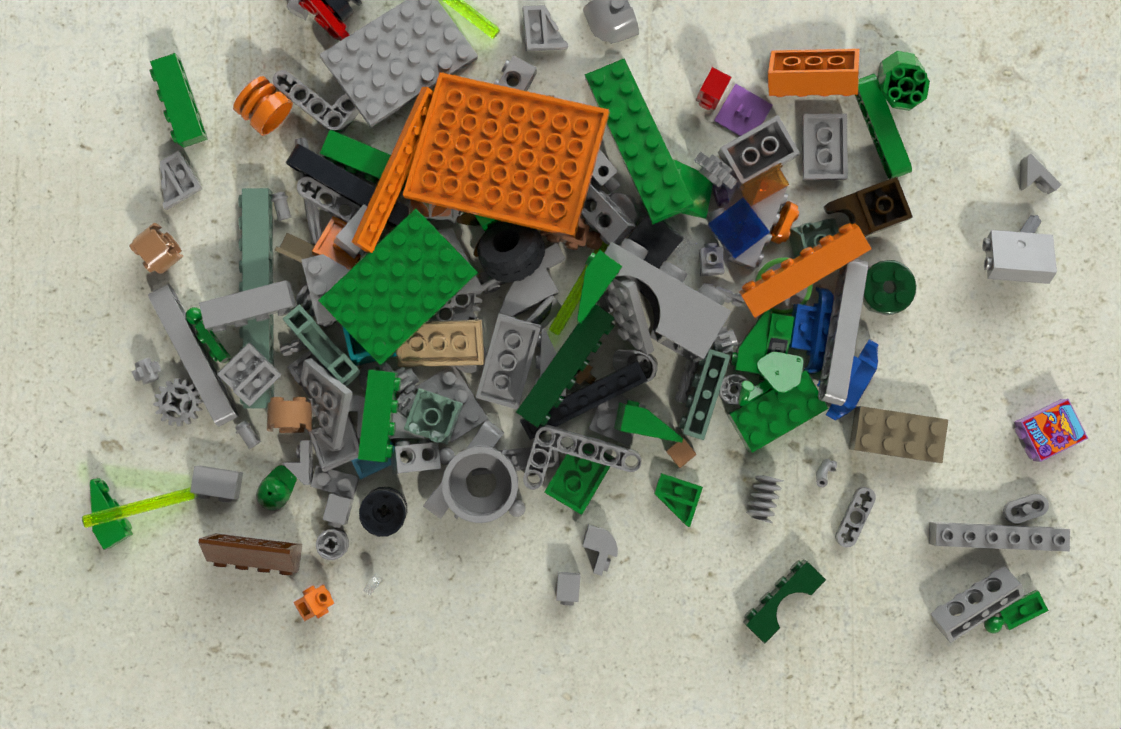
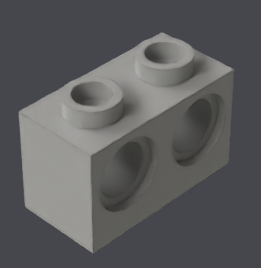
(415, 460)

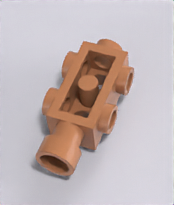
(582, 237)

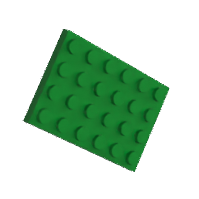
(398, 286)

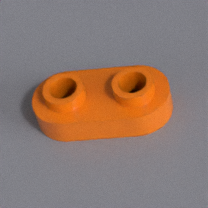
(788, 215)

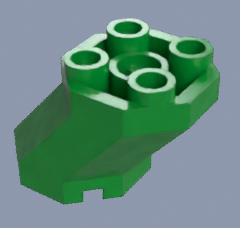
(903, 80)

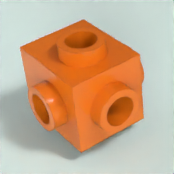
(314, 602)

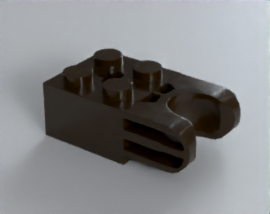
(864, 210)

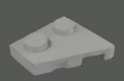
(540, 30)

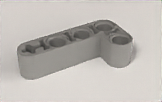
(312, 100)

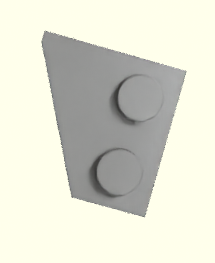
(177, 180)

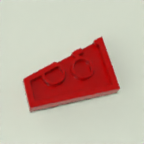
(325, 18)

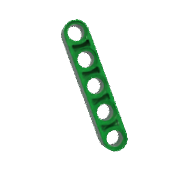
(882, 128)

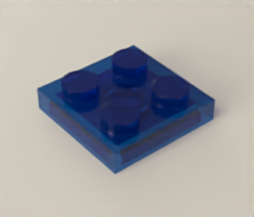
(738, 228)

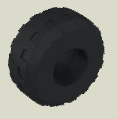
(510, 251)

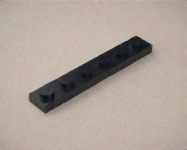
(591, 396)

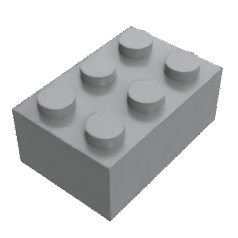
(759, 150)

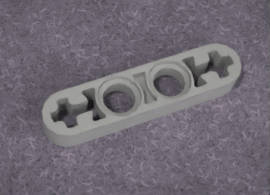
(337, 199)

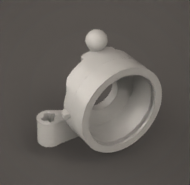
(453, 490)

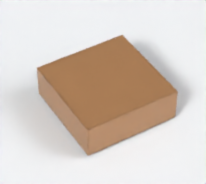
(681, 453)

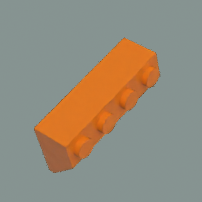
(813, 72)

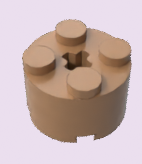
(156, 249)
(289, 415)

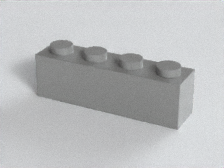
(767, 212)
(247, 305)

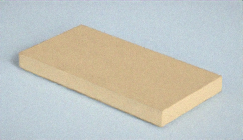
(444, 345)

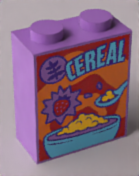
(1050, 430)

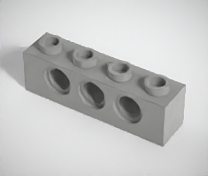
(620, 224)
(974, 614)

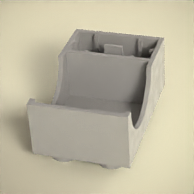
(682, 316)

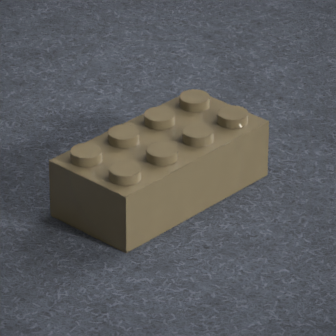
(898, 434)

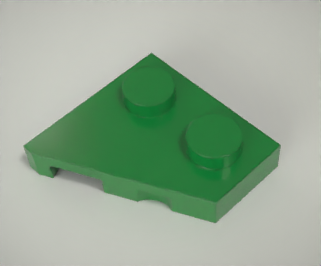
(678, 496)

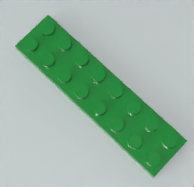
(639, 141)

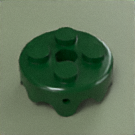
(904, 283)

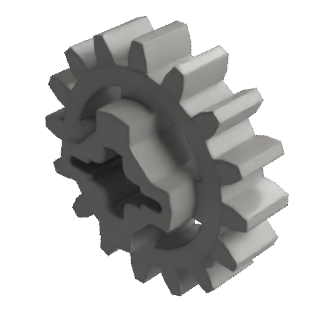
(715, 170)
(173, 396)

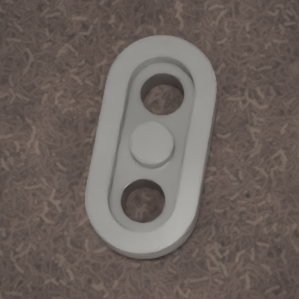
(1024, 508)

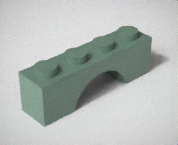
(321, 346)

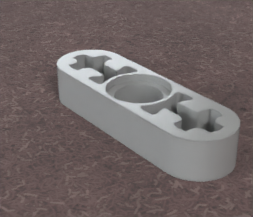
(864, 515)

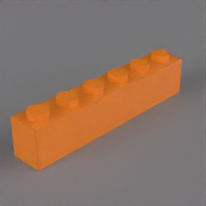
(805, 269)

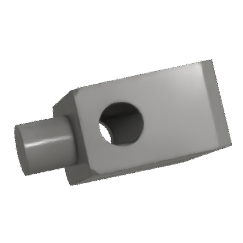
(609, 170)

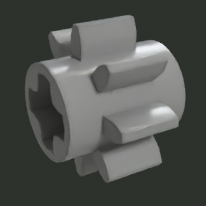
(725, 341)
(146, 371)
(408, 380)
(405, 403)

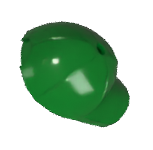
(280, 484)

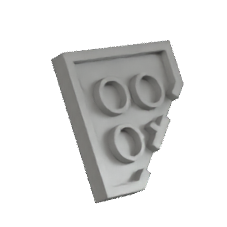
(321, 276)
(328, 401)

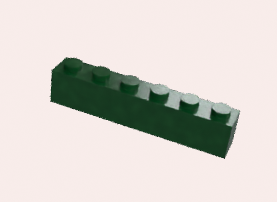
(564, 366)

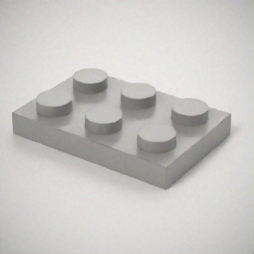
(824, 147)
(452, 385)

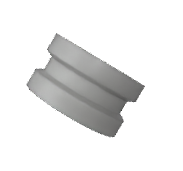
(725, 393)
(335, 535)

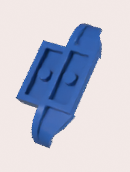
(812, 328)
(861, 374)

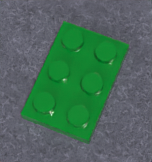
(577, 480)

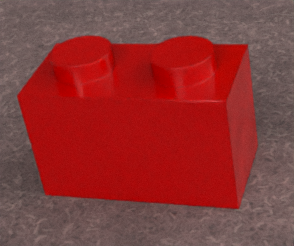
(713, 89)

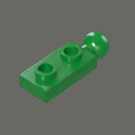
(207, 336)
(1017, 613)

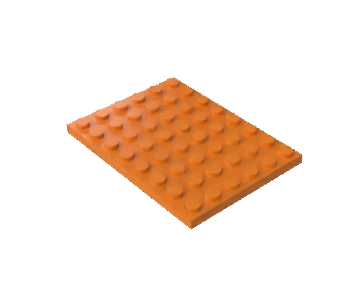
(506, 154)

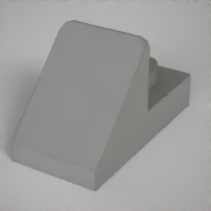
(1033, 170)
(304, 469)

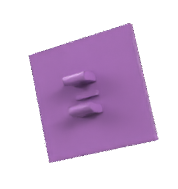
(742, 111)

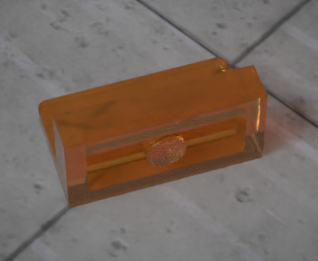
(764, 185)

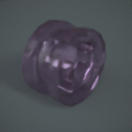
(721, 196)

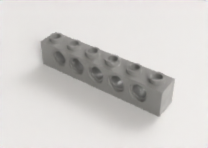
(999, 536)

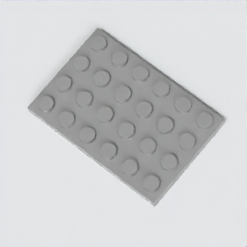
(397, 56)

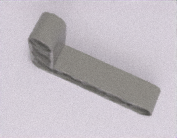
(575, 450)

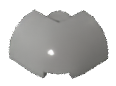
(611, 20)

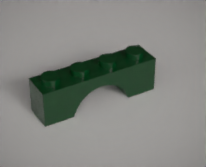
(801, 579)

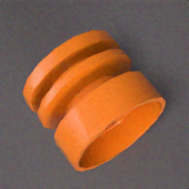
(262, 105)

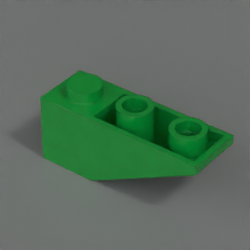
(111, 532)

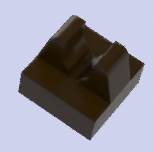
(585, 375)

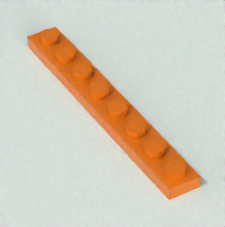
(393, 175)

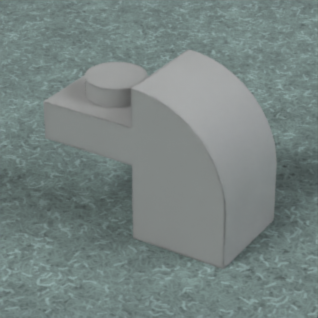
(603, 542)

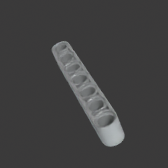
(843, 332)
(193, 355)

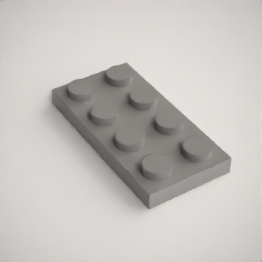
(629, 313)
(508, 361)

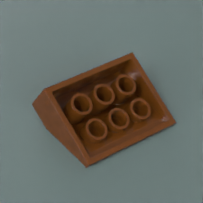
(251, 552)

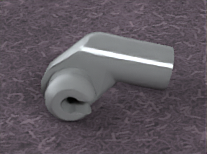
(821, 474)

